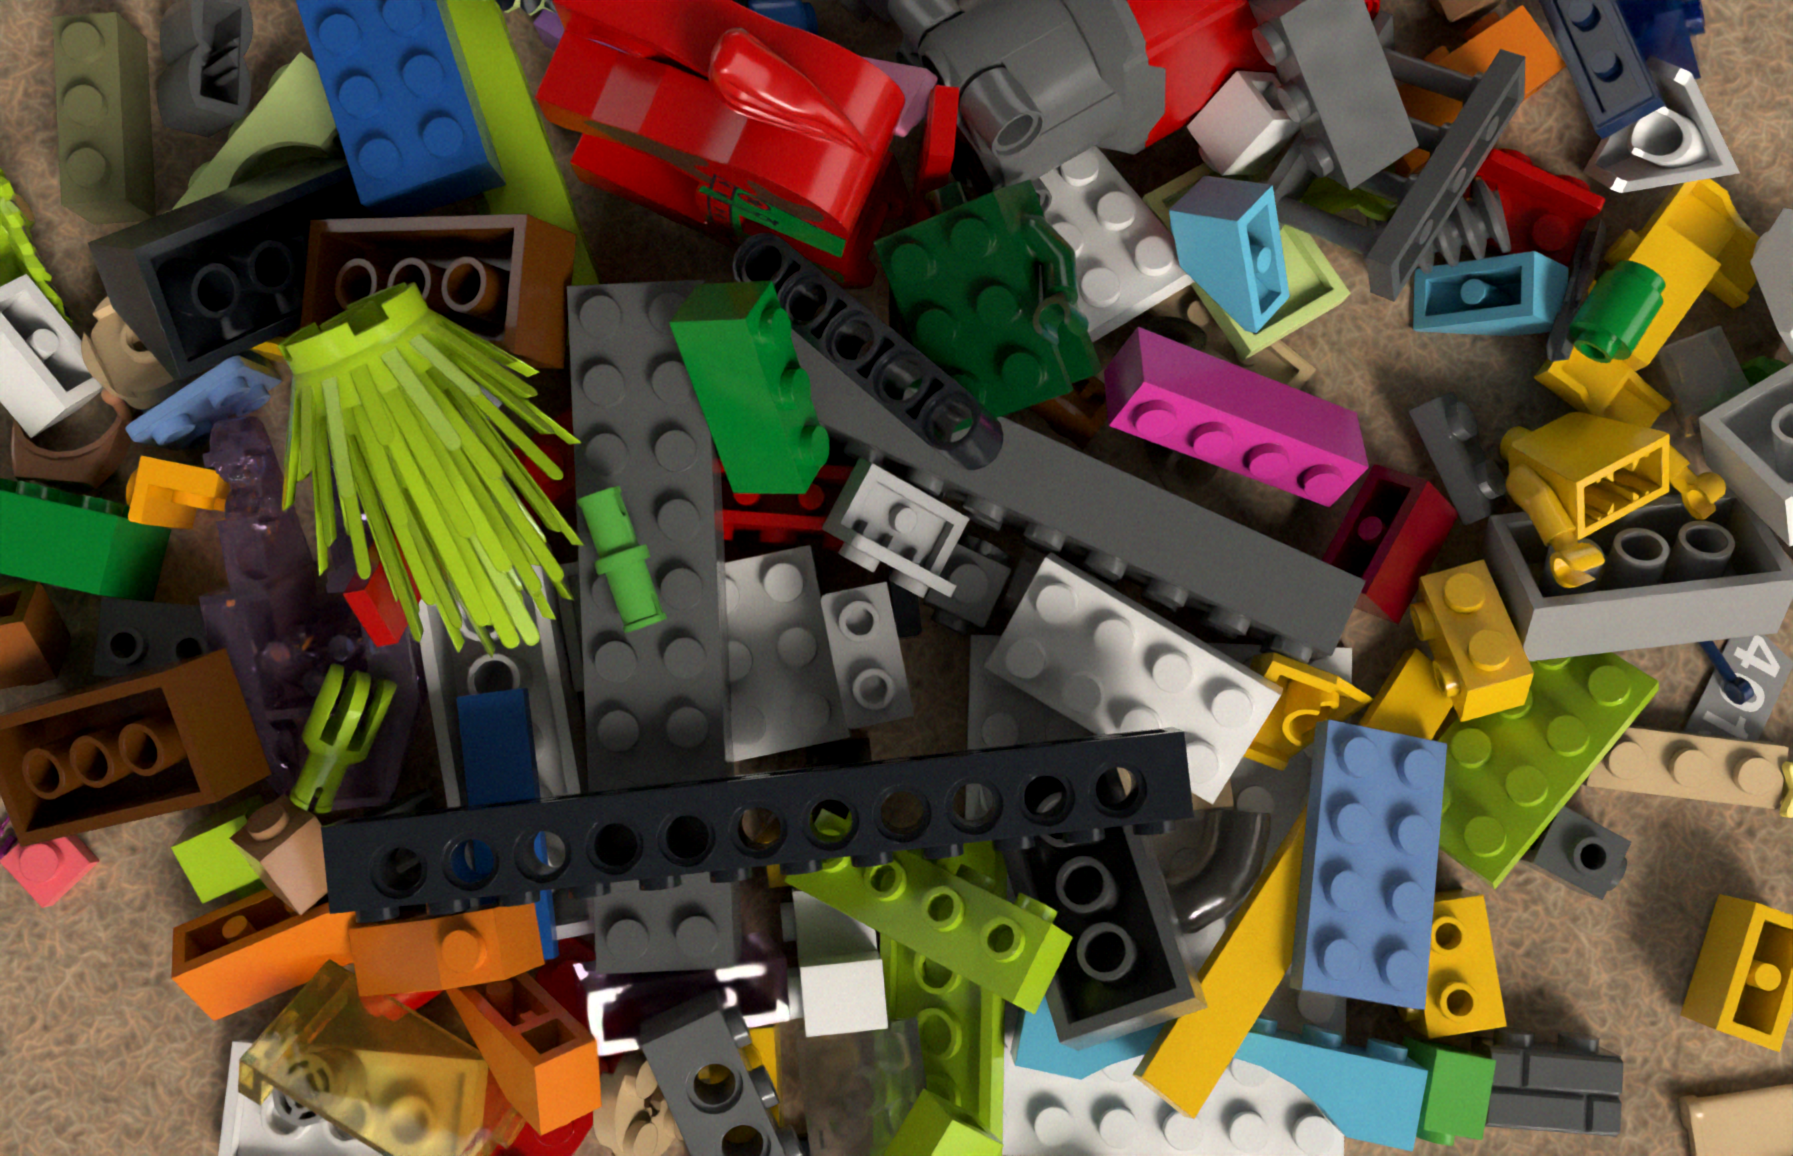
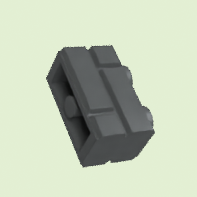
(1552, 1085)

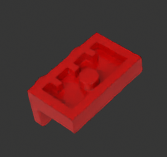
(1539, 208)

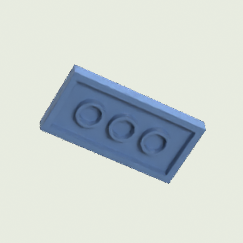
(1369, 865)

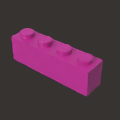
(1233, 418)

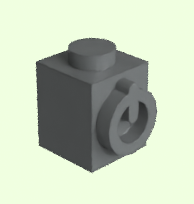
(979, 574)

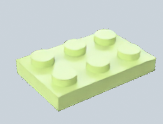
(1310, 277)

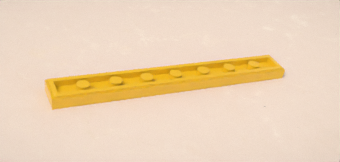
(1260, 938)

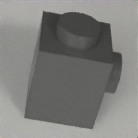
(1579, 854)

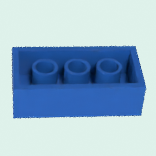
(402, 103)

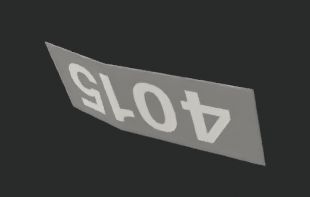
(1764, 668)

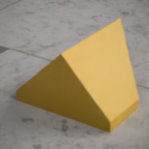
(1306, 698)

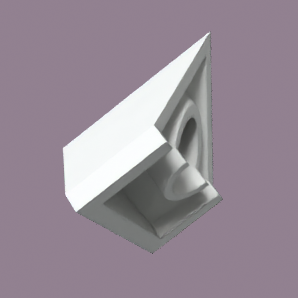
(1669, 144)

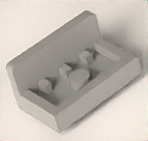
(896, 525)

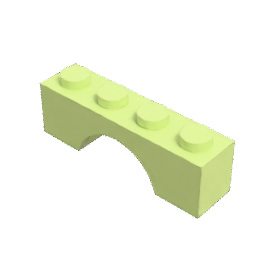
(283, 128)

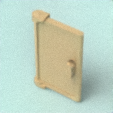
(1740, 1122)

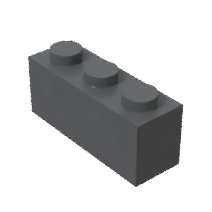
(1335, 85)

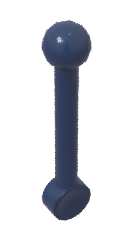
(1736, 688)

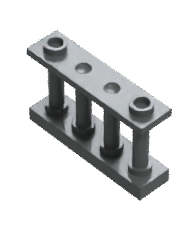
(1421, 199)

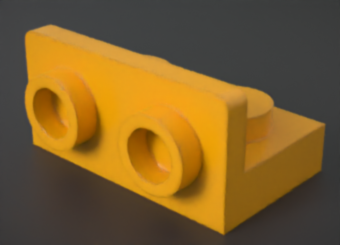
(171, 492)

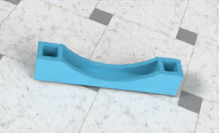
(1362, 1091)

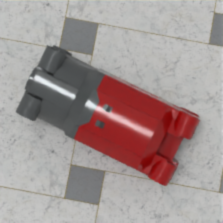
(1072, 74)

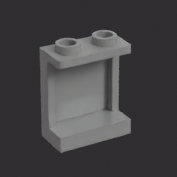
(866, 655)

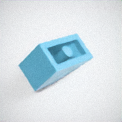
(1233, 247)
(1491, 296)

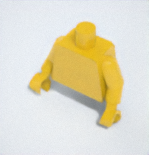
(1589, 474)

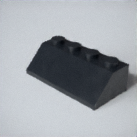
(224, 266)

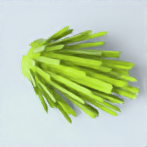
(391, 398)

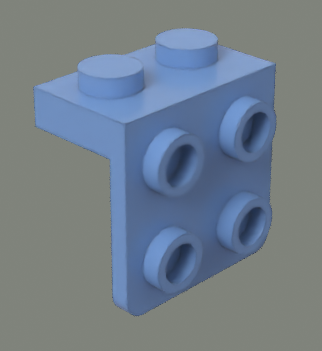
(188, 416)

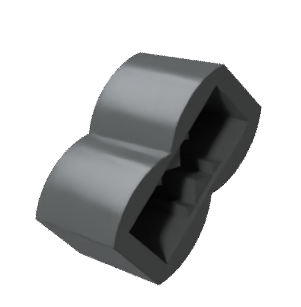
(205, 70)

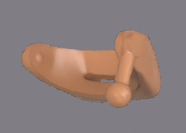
(83, 466)

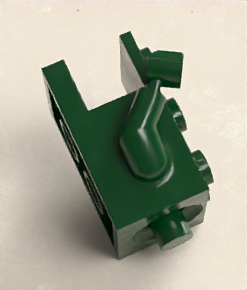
(990, 297)

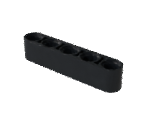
(888, 364)

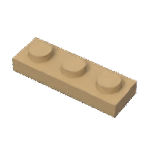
(1693, 767)

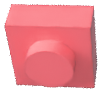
(49, 867)

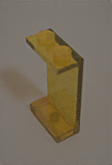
(379, 1072)

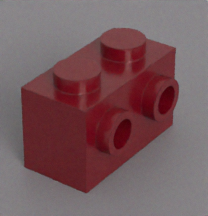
(1391, 539)

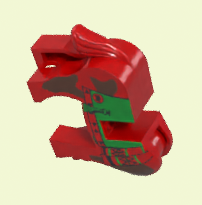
(730, 125)

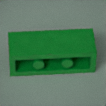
(751, 386)

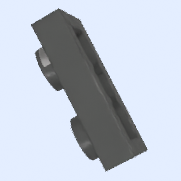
(1451, 440)

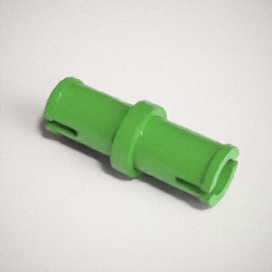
(621, 559)

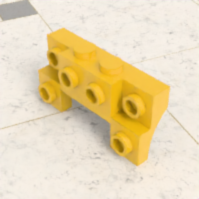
(1693, 245)

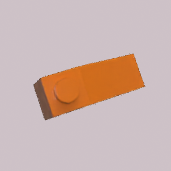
(446, 950)
(533, 1049)

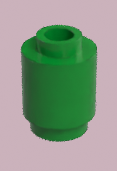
(1617, 312)

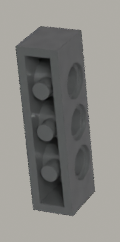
(705, 1034)

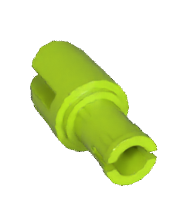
(338, 739)

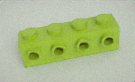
(946, 917)

